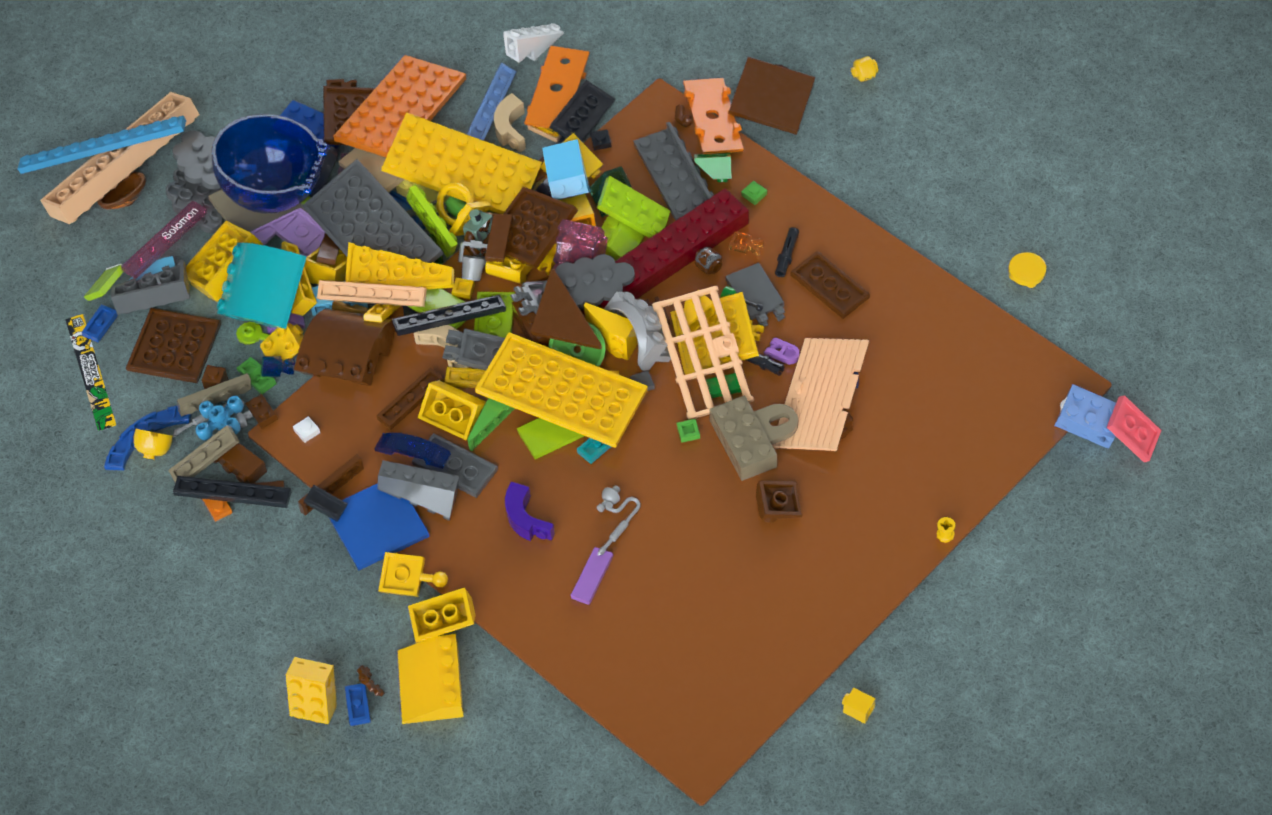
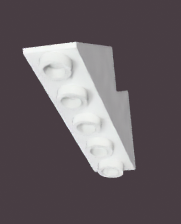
(530, 41)

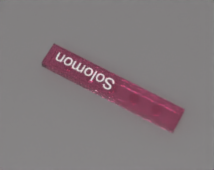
(164, 239)

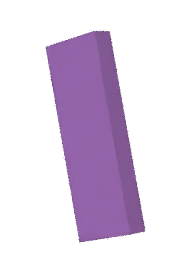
(591, 576)

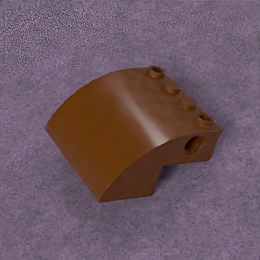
(343, 346)

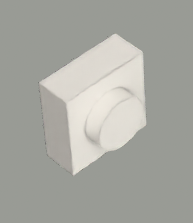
(306, 429)

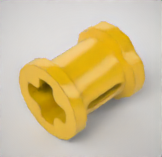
(945, 529)

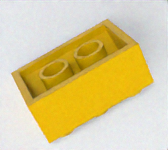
(450, 409)
(442, 614)

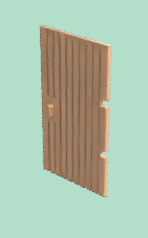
(820, 391)

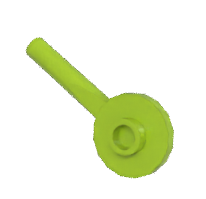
(250, 333)

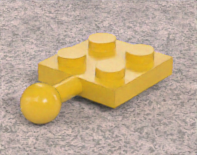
(404, 574)

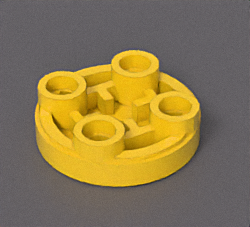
(1027, 269)

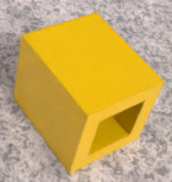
(858, 705)

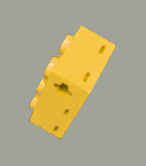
(311, 690)

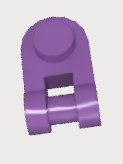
(788, 354)

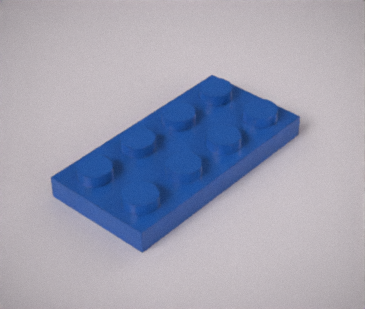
(308, 117)

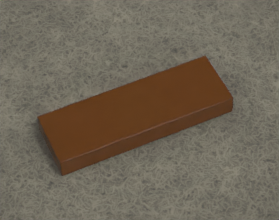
(498, 237)
(328, 251)

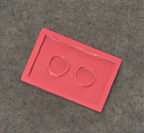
(1134, 428)

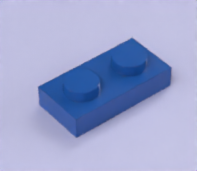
(99, 323)
(357, 704)

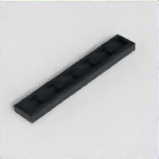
(448, 315)
(232, 491)

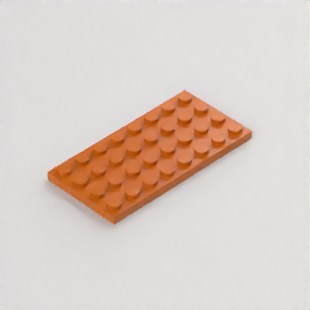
(409, 87)

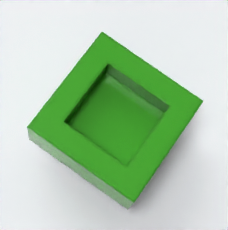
(754, 192)
(688, 430)

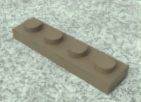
(214, 394)
(205, 454)

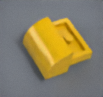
(509, 270)

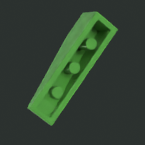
(489, 418)

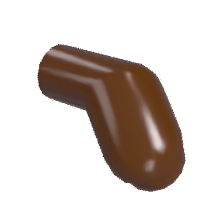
(682, 119)

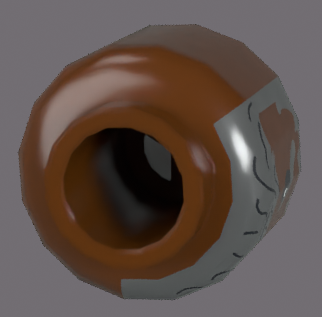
(708, 260)

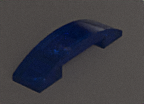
(413, 446)

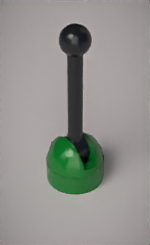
(729, 291)

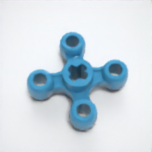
(219, 417)

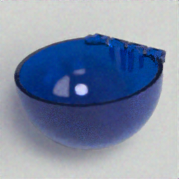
(267, 162)

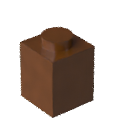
(214, 375)

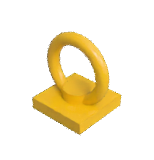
(463, 215)

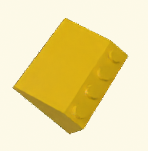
(209, 266)
(430, 680)

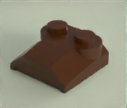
(777, 500)

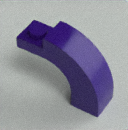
(524, 525)

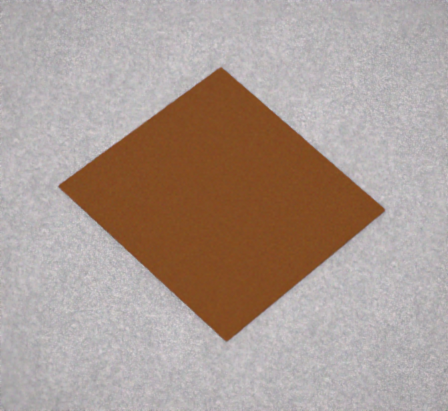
(706, 610)

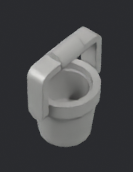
(472, 265)

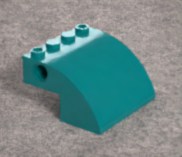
(261, 285)

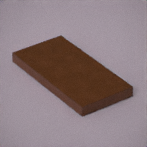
(830, 284)

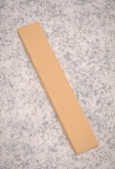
(371, 293)

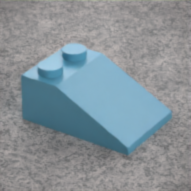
(565, 170)

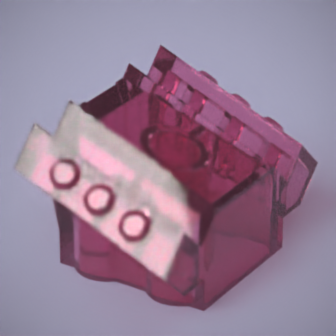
(578, 241)

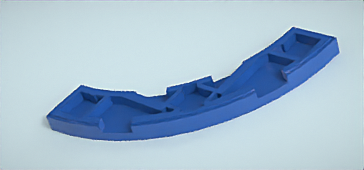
(152, 422)

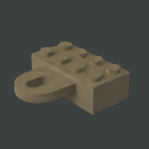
(750, 436)

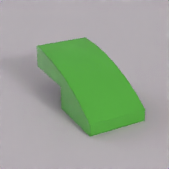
(253, 369)

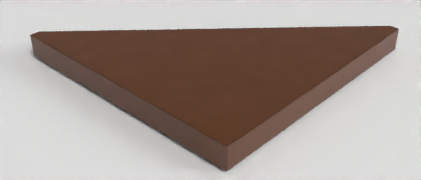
(560, 316)

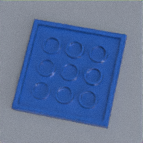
(377, 525)

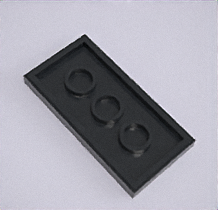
(582, 112)

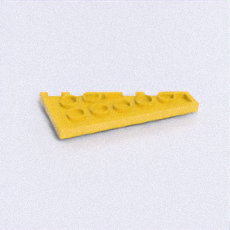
(388, 268)

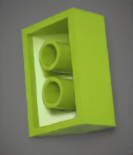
(620, 238)

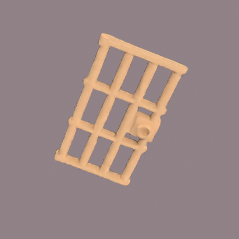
(717, 348)

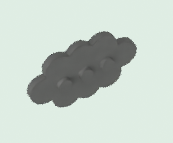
(195, 159)
(183, 192)
(594, 279)

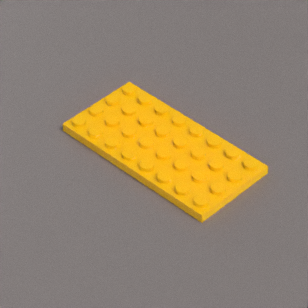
(439, 156)
(562, 389)

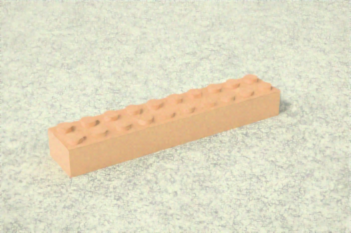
(107, 169)

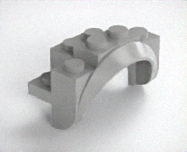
(646, 325)

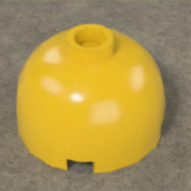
(151, 443)

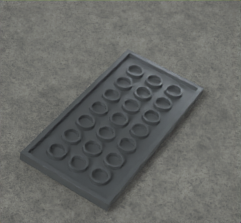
(364, 213)

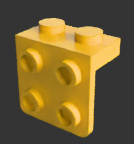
(283, 342)

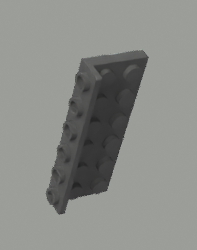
(673, 171)

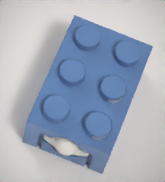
(1086, 416)

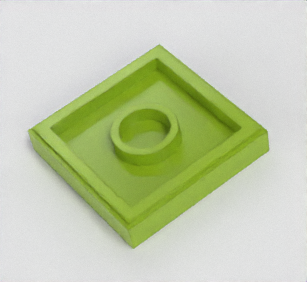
(104, 283)

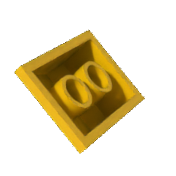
(318, 271)
(616, 330)

